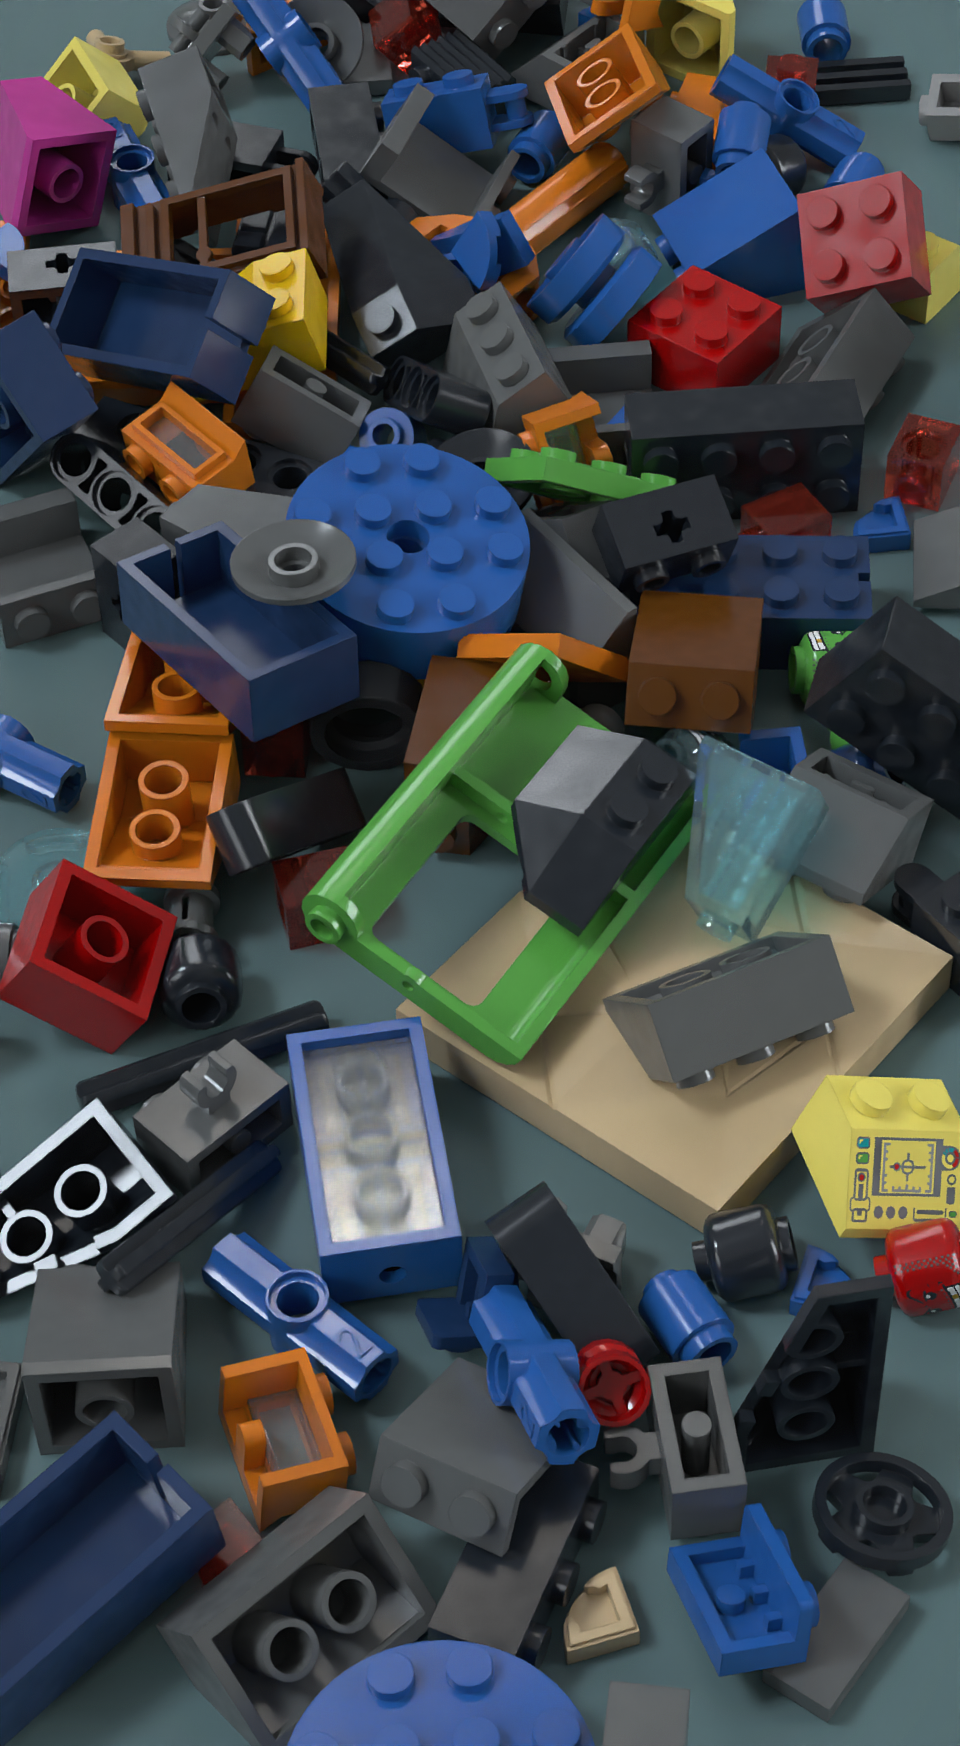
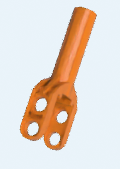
(549, 211)

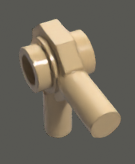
(114, 47)

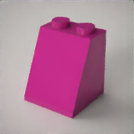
(50, 158)

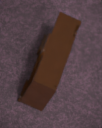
(154, 226)

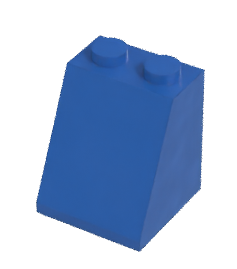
(738, 228)

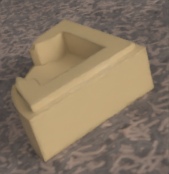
(600, 1619)

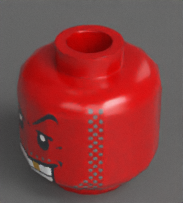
(923, 1266)

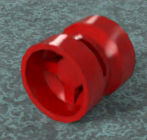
(616, 1396)

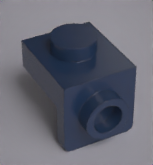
(447, 1319)

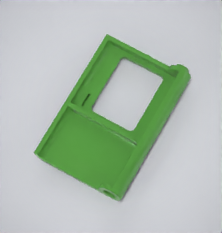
(475, 779)

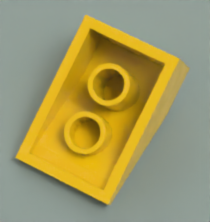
(298, 313)

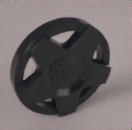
(879, 1517)

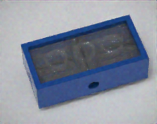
(374, 1160)

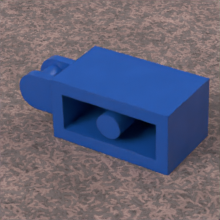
(464, 108)

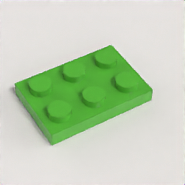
(559, 477)

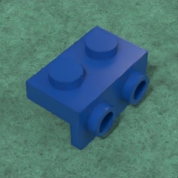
(746, 1597)

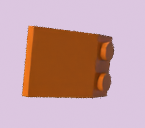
(605, 88)
(157, 699)
(154, 809)

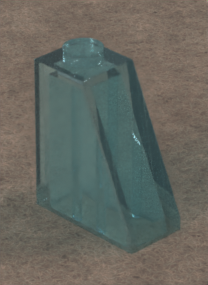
(745, 839)

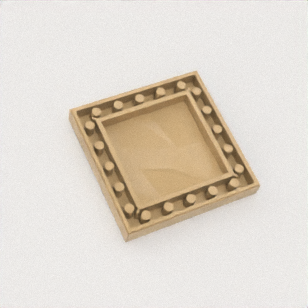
(703, 1143)

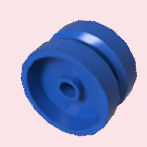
(587, 278)

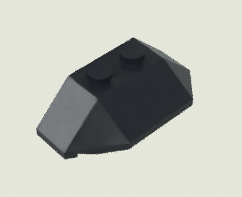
(593, 819)

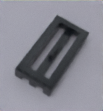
(863, 81)

